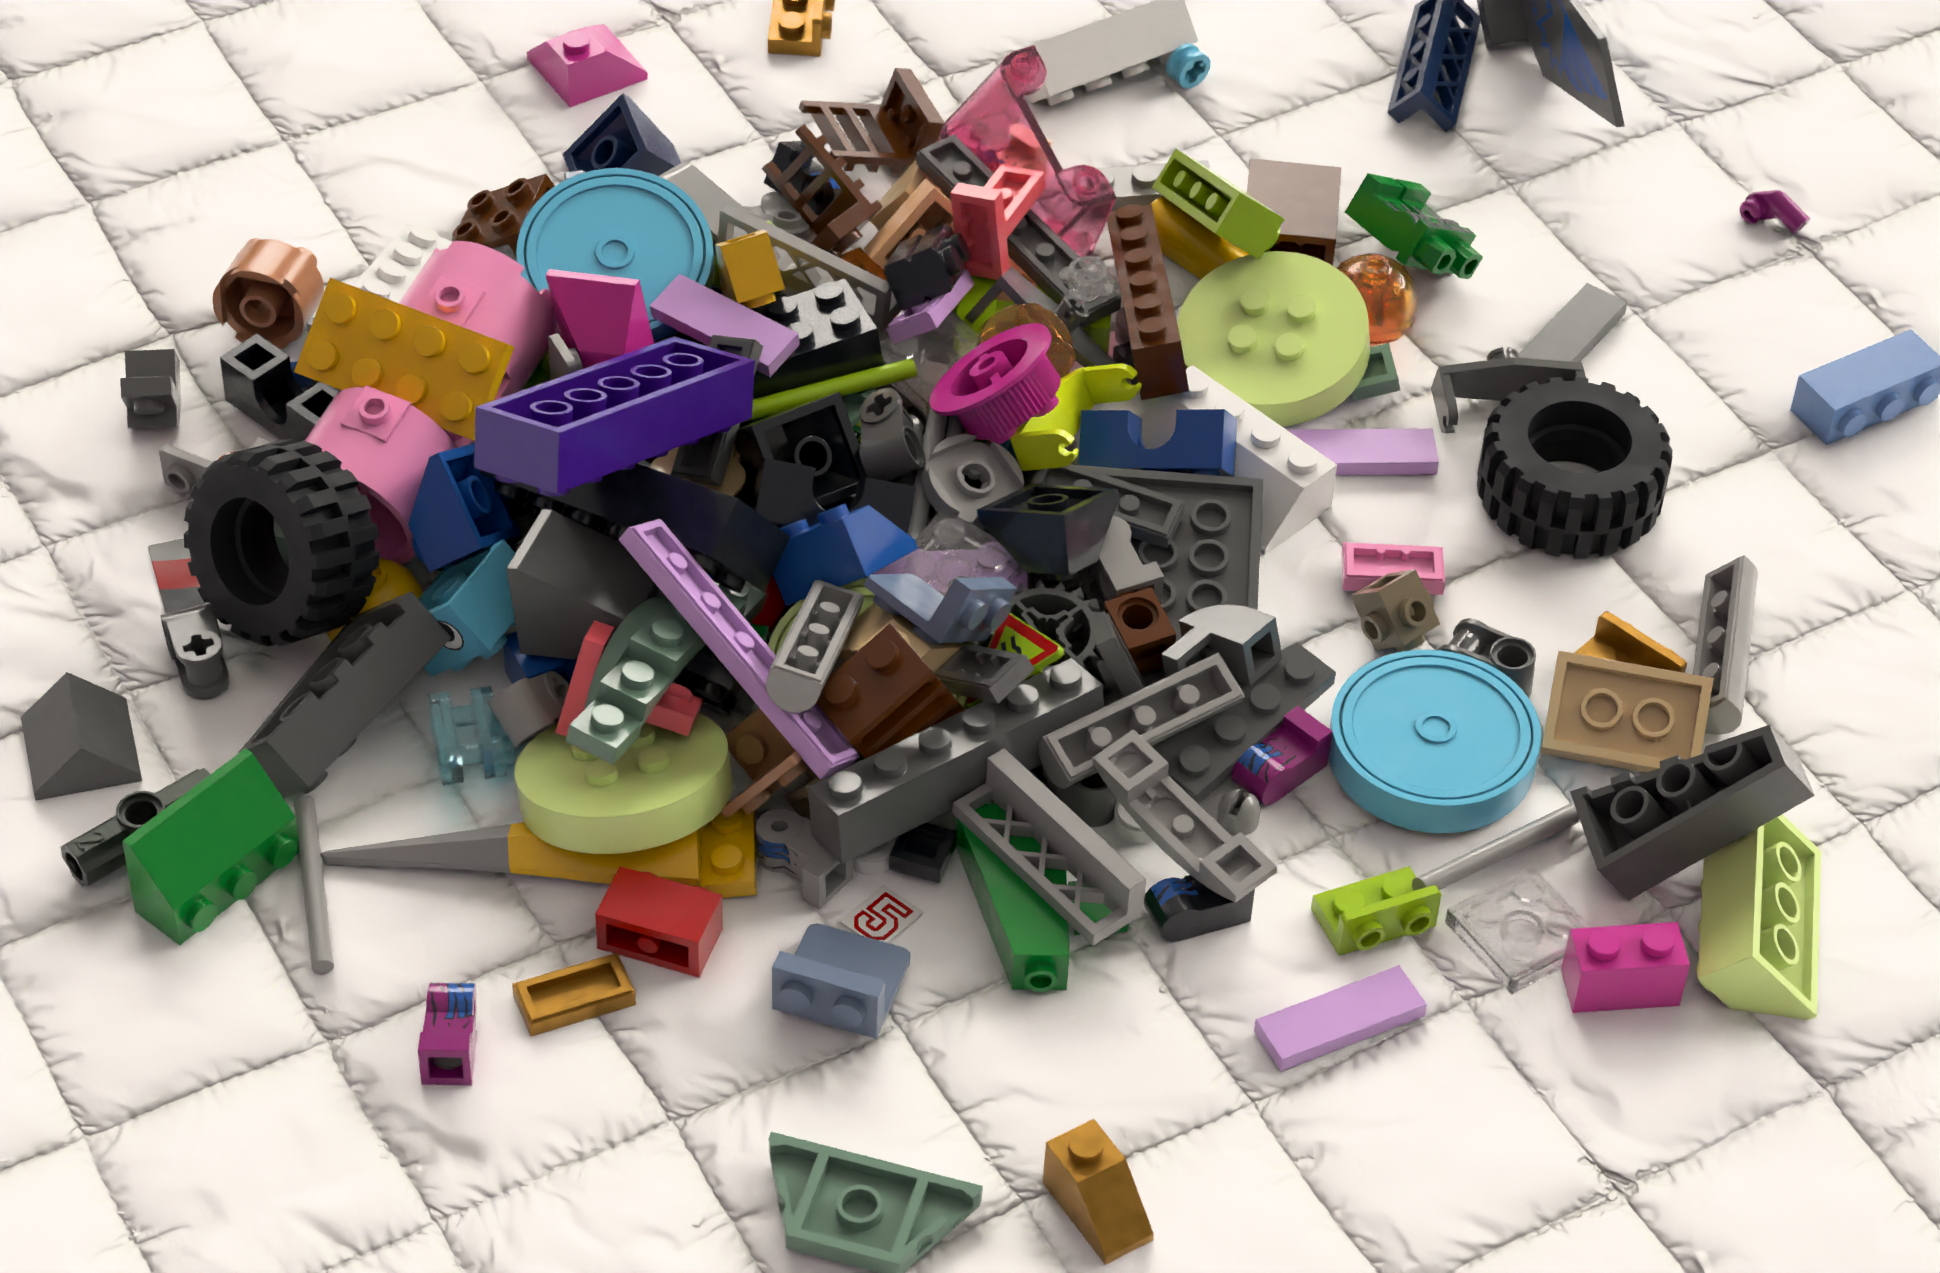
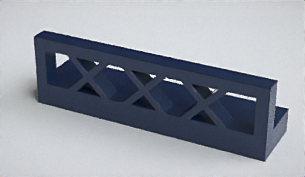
(1422, 57)

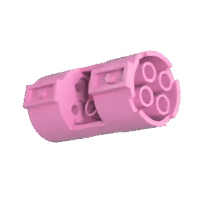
(391, 440)

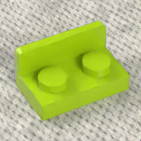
(1375, 911)

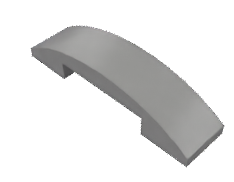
(1177, 822)

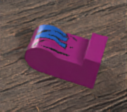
(1284, 758)
(448, 1033)

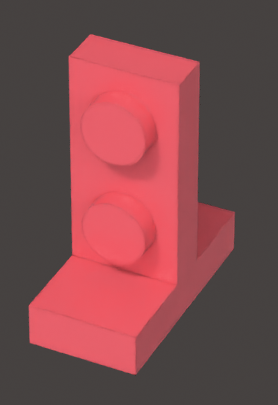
(990, 215)
(674, 711)

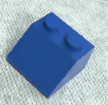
(457, 511)
(838, 550)

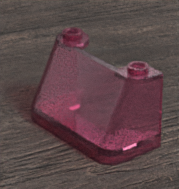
(1004, 132)

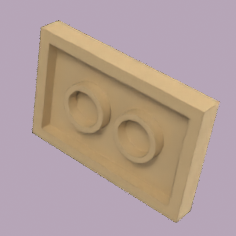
(1624, 713)

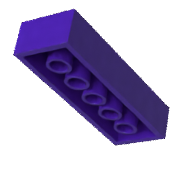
(612, 415)

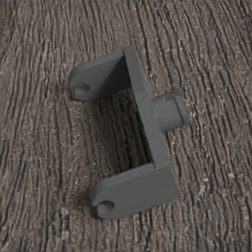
(1022, 291)
(1492, 380)

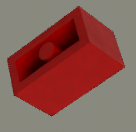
(659, 921)

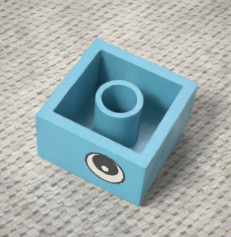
(472, 606)

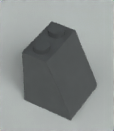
(567, 580)

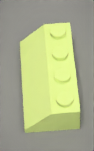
(1762, 922)

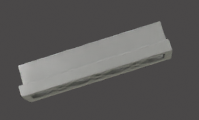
(808, 266)
(1065, 836)

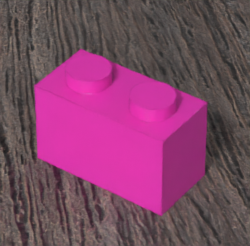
(1625, 967)

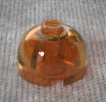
(1386, 292)

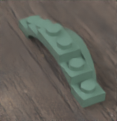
(638, 669)

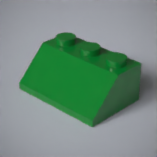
(210, 848)

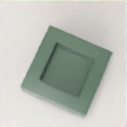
(1379, 376)

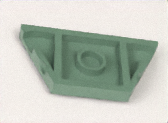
(863, 1206)

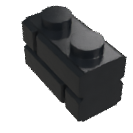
(926, 266)

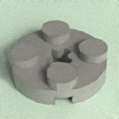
(962, 456)

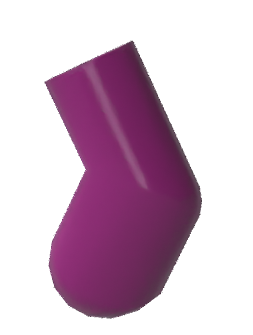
(1773, 205)

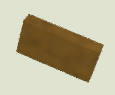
(574, 994)

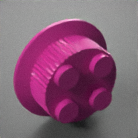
(1000, 384)

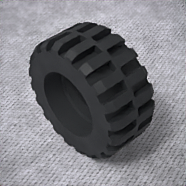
(1568, 508)
(324, 533)

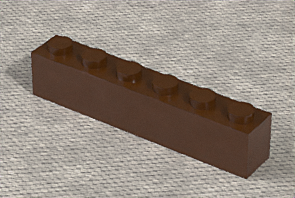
(1147, 302)

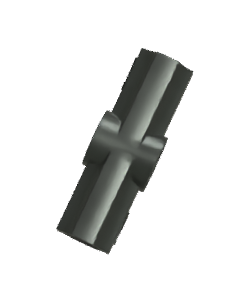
(101, 848)

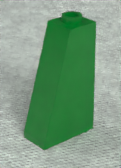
(1022, 925)

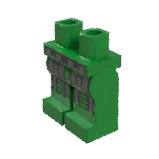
(1402, 222)

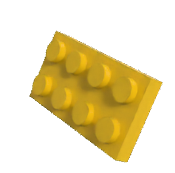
(405, 353)

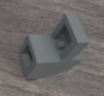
(152, 388)
(1239, 633)

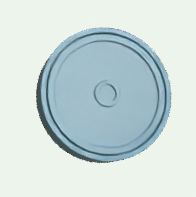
(618, 227)
(1434, 741)

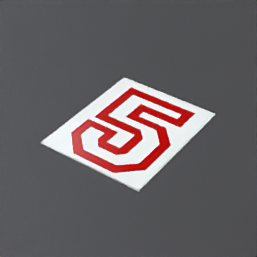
(882, 915)

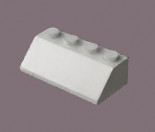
(1112, 45)
(1294, 475)

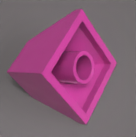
(586, 64)
(599, 314)

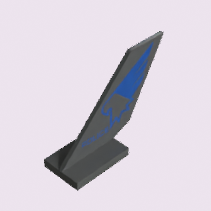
(1566, 46)

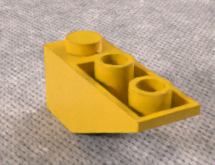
(749, 269)

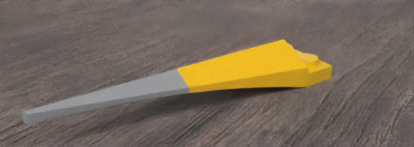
(713, 857)

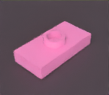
(1368, 562)

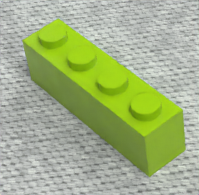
(1218, 204)

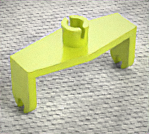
(1043, 439)

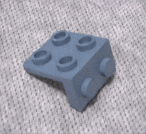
(963, 615)
(839, 979)

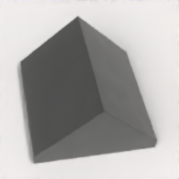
(79, 739)

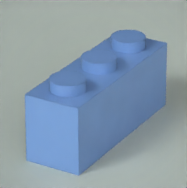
(1867, 387)

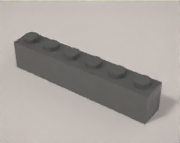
(944, 762)

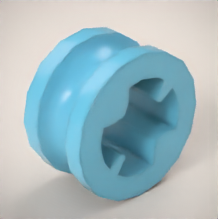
(1188, 65)

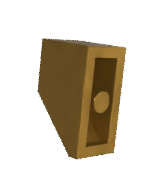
(1096, 1191)

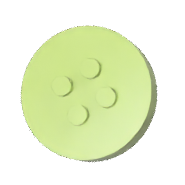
(1278, 333)
(642, 801)

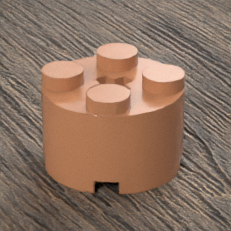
(269, 291)

